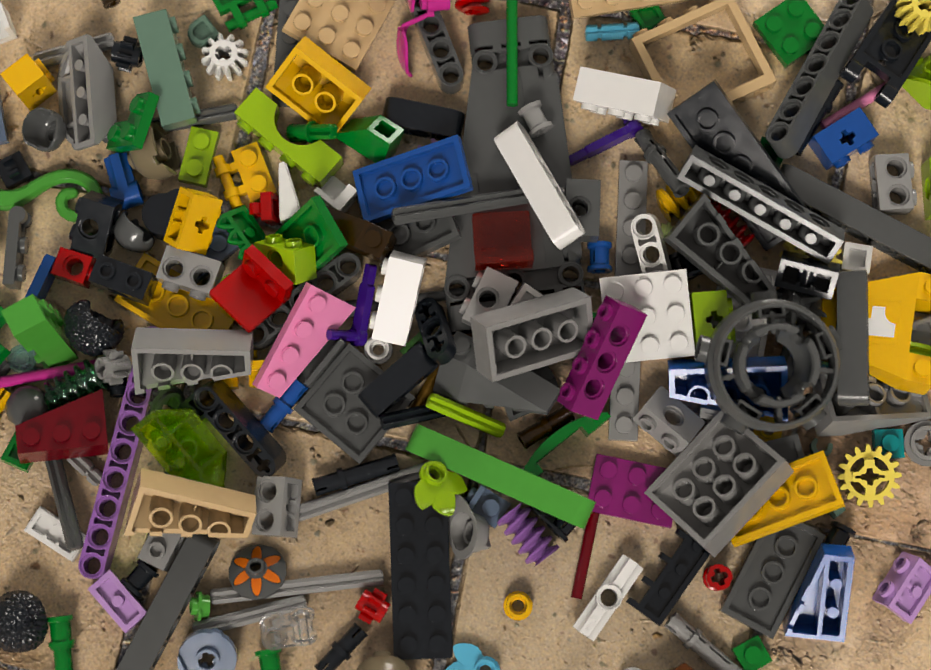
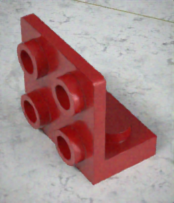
(252, 290)

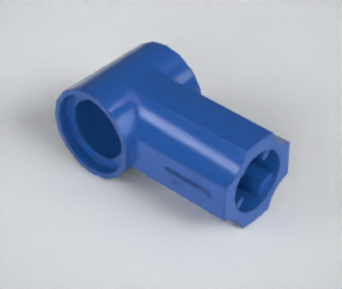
(123, 181)

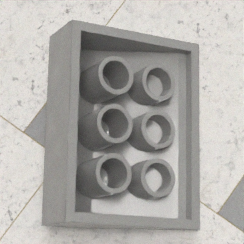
(719, 483)

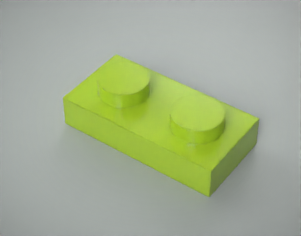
(199, 156)

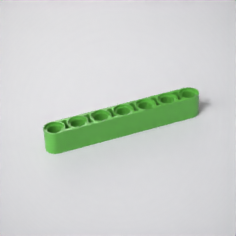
(501, 476)

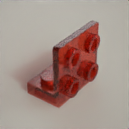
(502, 240)

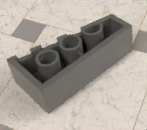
(713, 248)

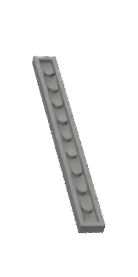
(630, 203)

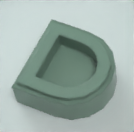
(201, 31)

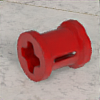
(709, 572)

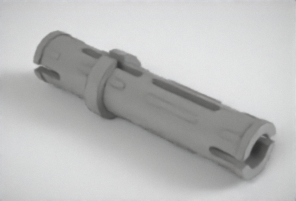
(693, 639)

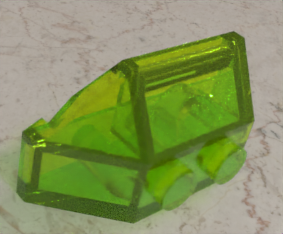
(183, 445)

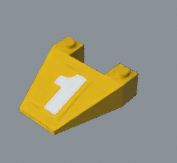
(890, 326)

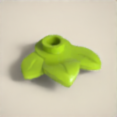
(438, 492)

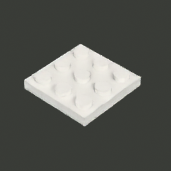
(666, 302)

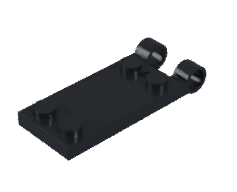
(891, 46)

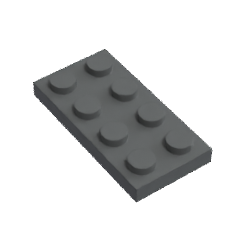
(771, 578)

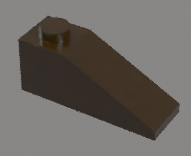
(364, 236)

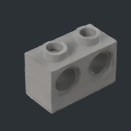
(883, 183)
(193, 266)
(277, 506)

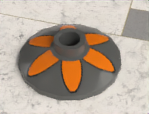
(259, 583)

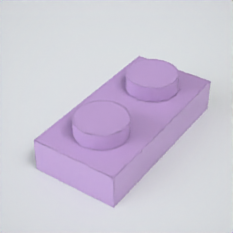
(118, 601)

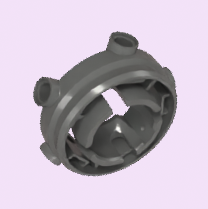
(806, 355)

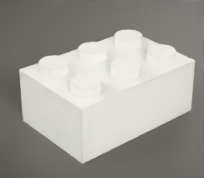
(624, 96)

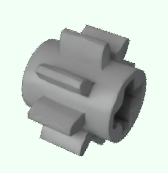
(113, 366)

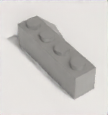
(188, 355)

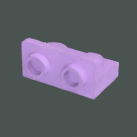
(905, 587)

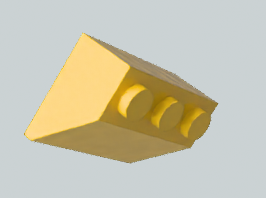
(317, 85)

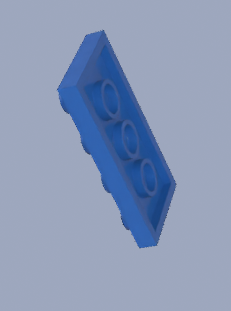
(413, 178)

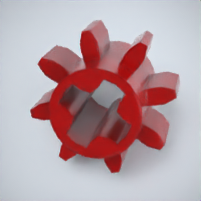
(372, 606)

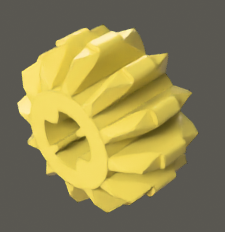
(915, 15)

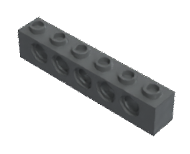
(762, 204)

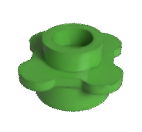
(199, 606)

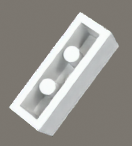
(397, 297)

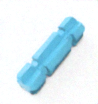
(613, 31)

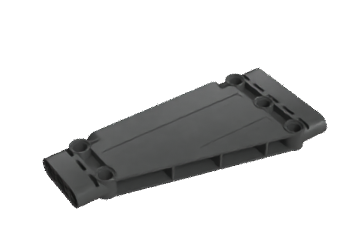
(485, 119)

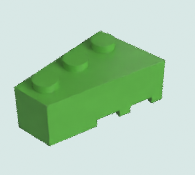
(40, 329)

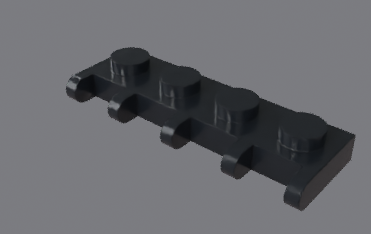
(672, 579)

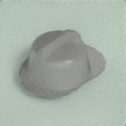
(467, 530)

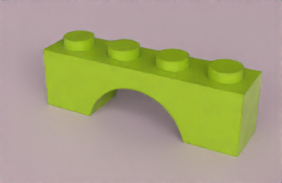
(315, 160)

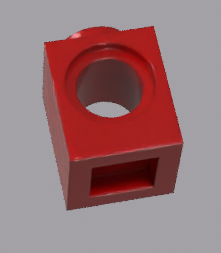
(66, 260)

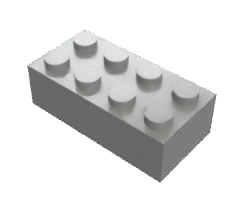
(531, 333)

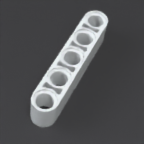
(539, 185)
(644, 241)

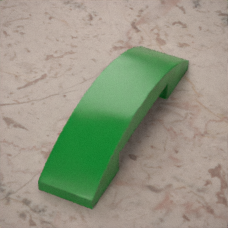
(585, 424)

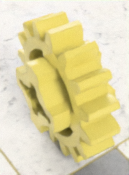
(869, 488)

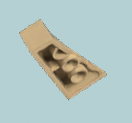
(187, 508)

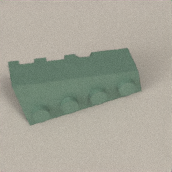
(166, 69)

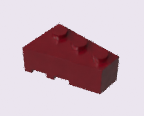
(65, 432)

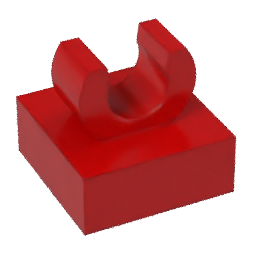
(267, 208)

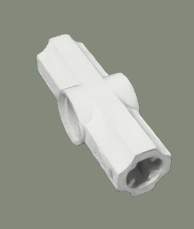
(596, 613)

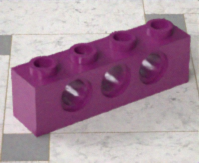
(601, 357)

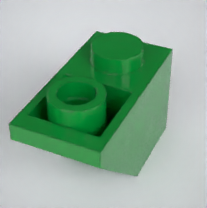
(372, 137)

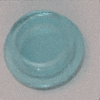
(21, 360)

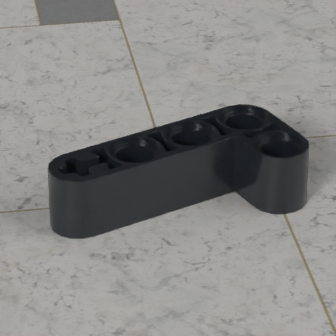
(236, 431)

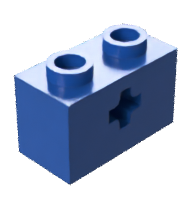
(853, 127)

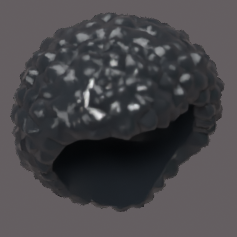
(90, 330)
(21, 622)

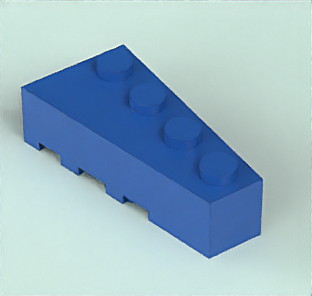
(689, 383)

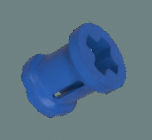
(599, 257)

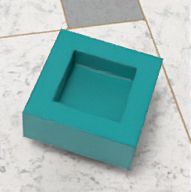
(889, 440)

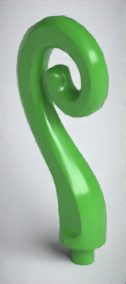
(33, 189)

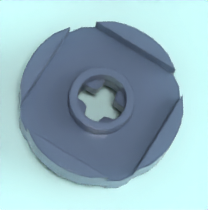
(210, 641)

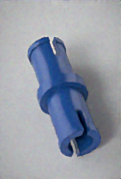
(283, 406)

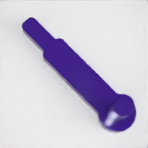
(627, 132)
(358, 333)

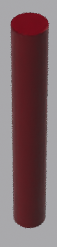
(584, 556)

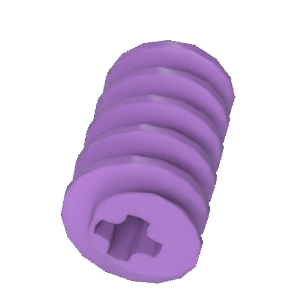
(527, 534)

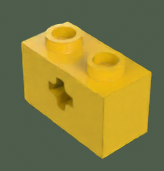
(30, 81)
(193, 220)

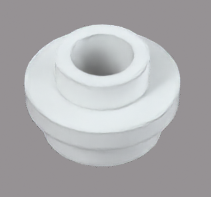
(378, 359)

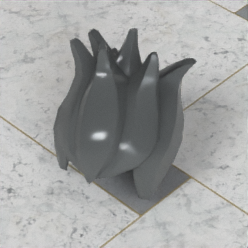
(808, 301)

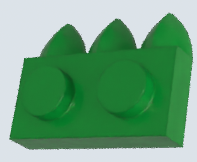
(241, 227)

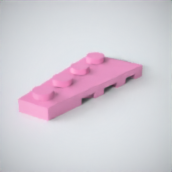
(301, 338)

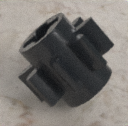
(127, 54)

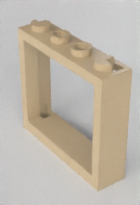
(691, 16)

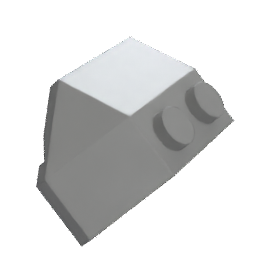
(86, 93)

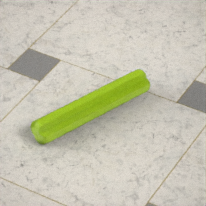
(465, 415)

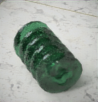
(74, 386)

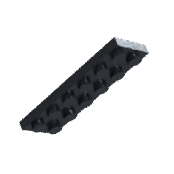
(717, 127)
(419, 577)

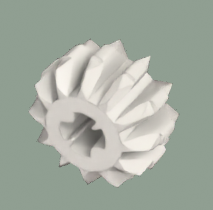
(221, 66)

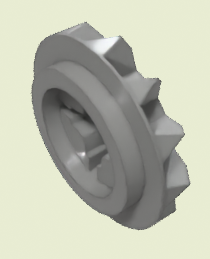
(913, 449)

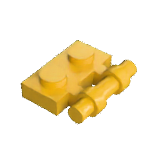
(252, 170)

